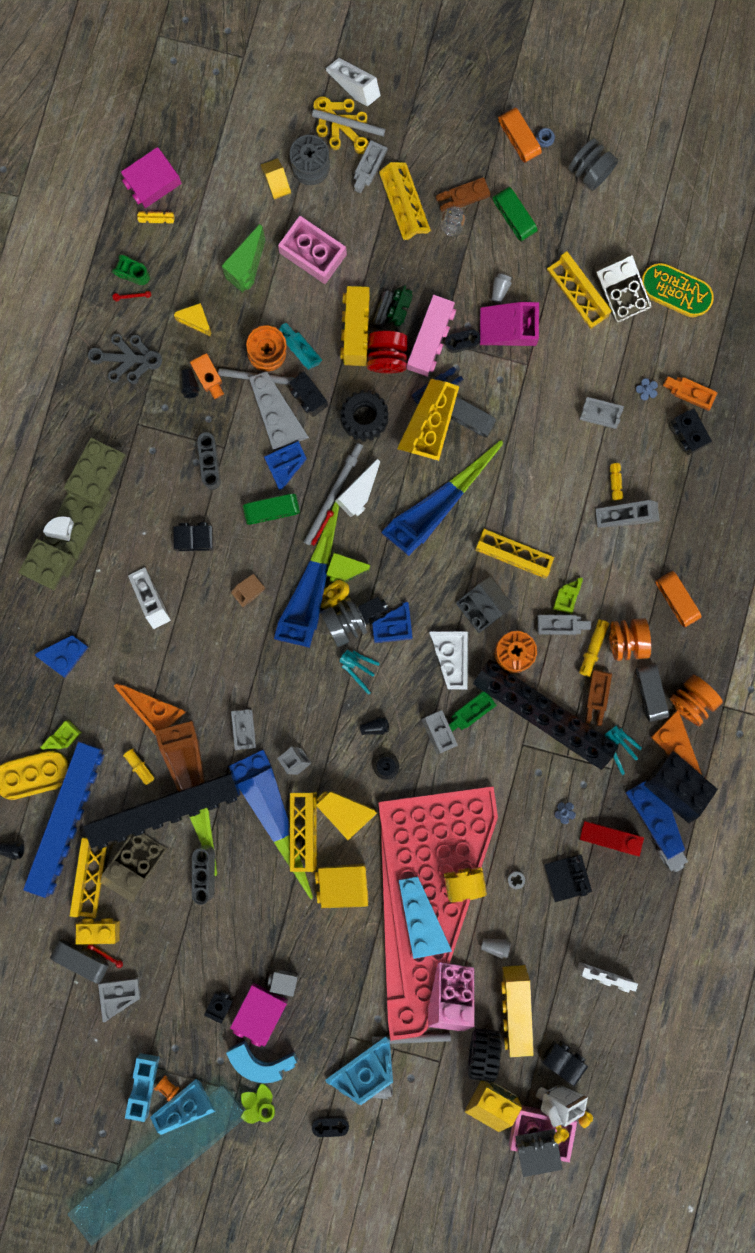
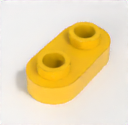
(334, 594)

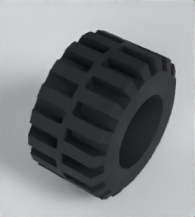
(369, 400)
(484, 1055)

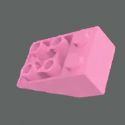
(452, 998)

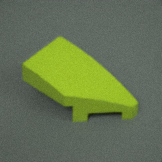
(567, 596)
(62, 737)

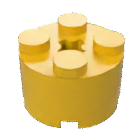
(465, 884)

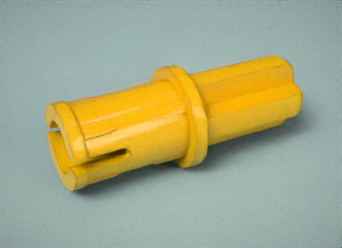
(138, 767)

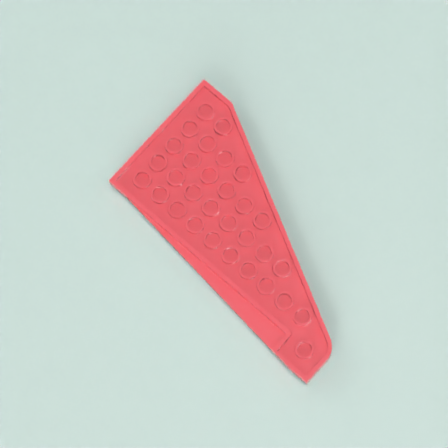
(426, 840)

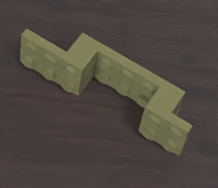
(84, 505)

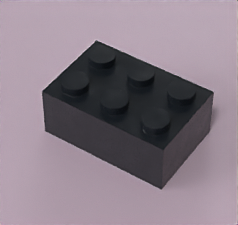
(681, 787)

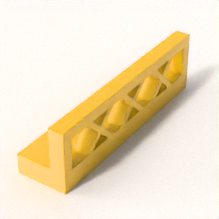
(401, 200)
(584, 285)
(514, 560)
(310, 832)
(81, 880)

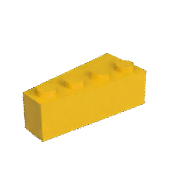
(356, 326)
(430, 420)
(517, 1010)

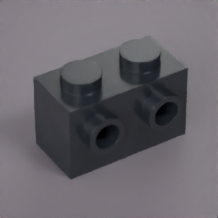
(310, 396)
(690, 432)

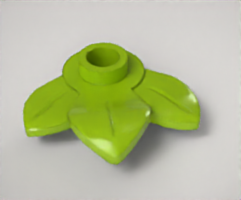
(255, 1103)

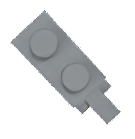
(369, 165)
(561, 625)

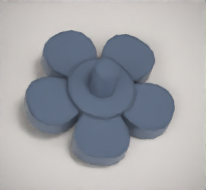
(646, 389)
(565, 812)

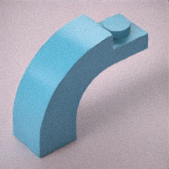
(256, 1070)

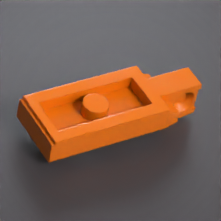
(691, 392)

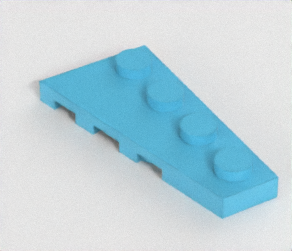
(423, 926)

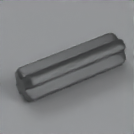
(383, 308)

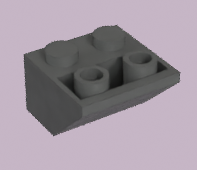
(484, 604)

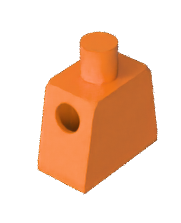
(204, 368)

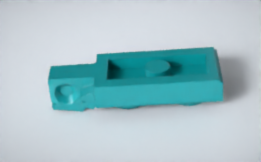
(300, 347)

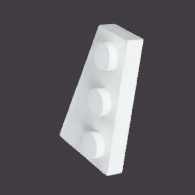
(453, 657)
(607, 978)

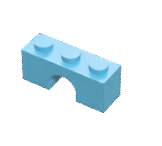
(143, 1086)

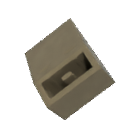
(622, 286)
(133, 866)

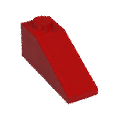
(611, 838)

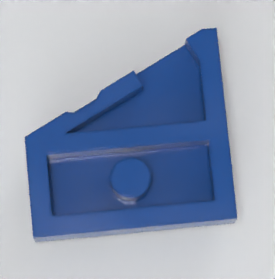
(285, 463)
(394, 626)
(63, 655)

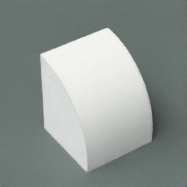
(59, 528)

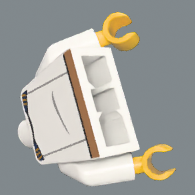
(563, 1108)

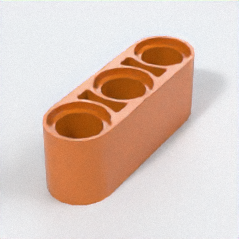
(519, 135)
(678, 599)

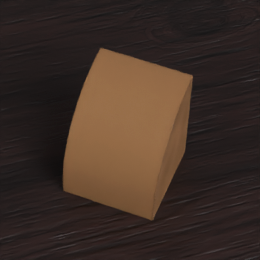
(248, 590)

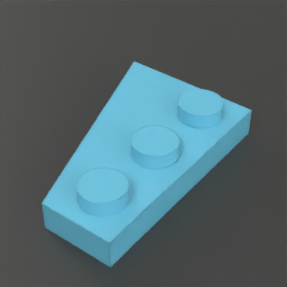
(183, 1108)

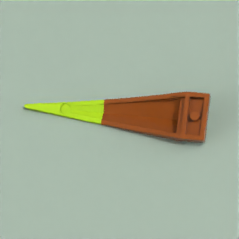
(183, 758)

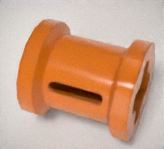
(166, 1088)

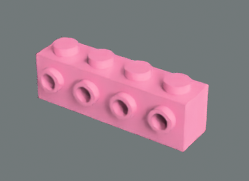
(431, 335)

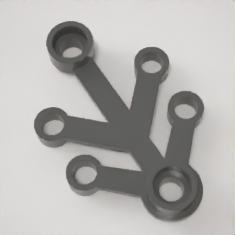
(128, 358)

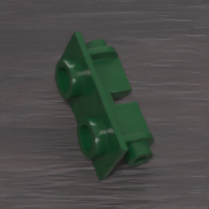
(395, 312)

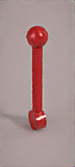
(116, 297)
(330, 513)
(119, 964)

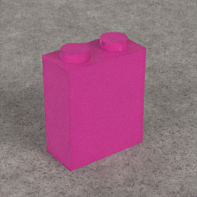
(150, 178)
(258, 1015)

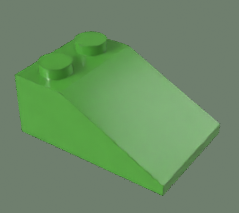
(243, 263)

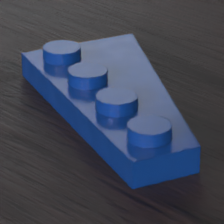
(658, 820)

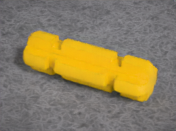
(155, 217)
(616, 481)

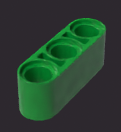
(515, 214)
(271, 509)

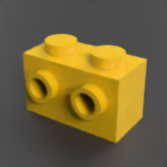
(97, 932)

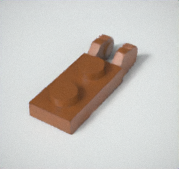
(465, 194)
(598, 695)

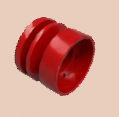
(387, 352)

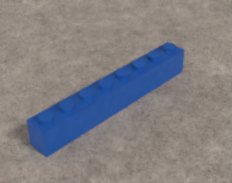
(63, 820)

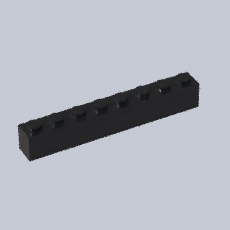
(162, 810)

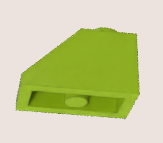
(345, 568)

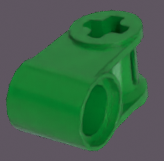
(128, 269)

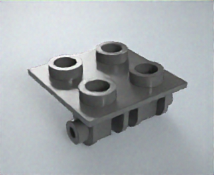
(538, 1153)

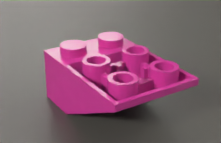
(510, 324)

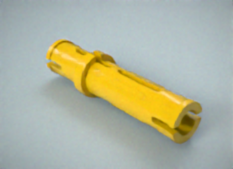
(590, 656)

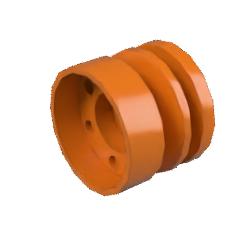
(263, 338)
(633, 639)
(509, 661)
(698, 697)

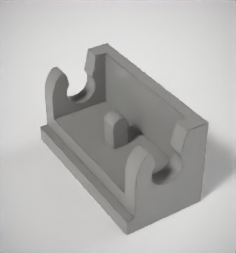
(601, 412)
(243, 729)
(439, 732)

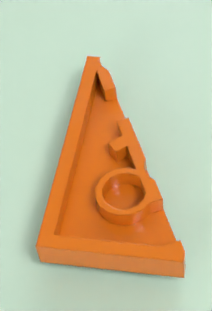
(152, 711)
(673, 737)

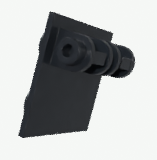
(568, 878)

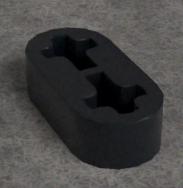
(463, 345)
(330, 1131)

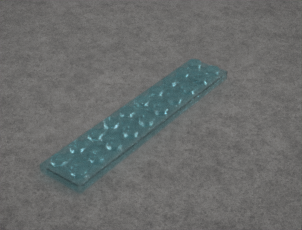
(154, 1168)

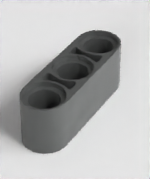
(472, 418)
(204, 453)
(652, 692)
(208, 867)
(79, 961)

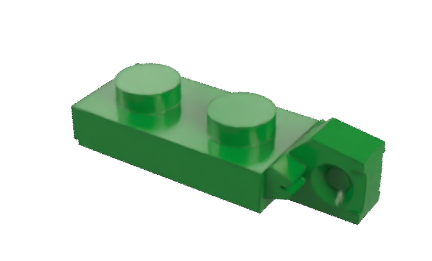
(472, 711)

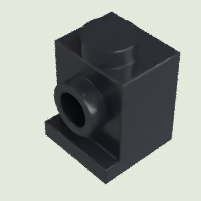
(373, 609)
(215, 1014)

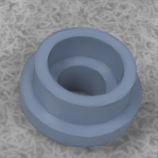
(545, 133)

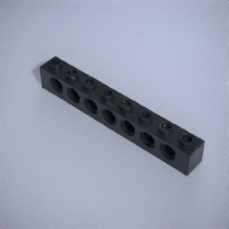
(545, 715)

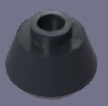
(392, 768)

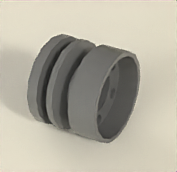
(590, 161)
(314, 169)
(344, 622)

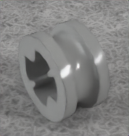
(514, 874)

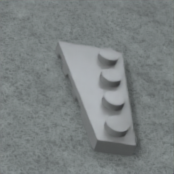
(277, 416)

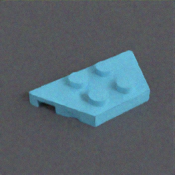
(365, 1074)

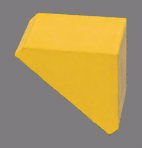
(276, 178)
(194, 318)

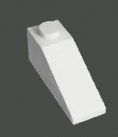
(356, 82)
(357, 494)
(149, 598)

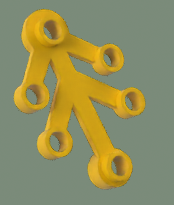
(330, 106)

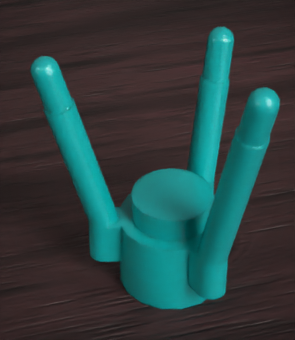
(350, 659)
(617, 736)

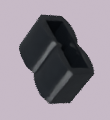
(193, 537)
(565, 1063)

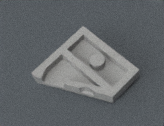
(117, 996)

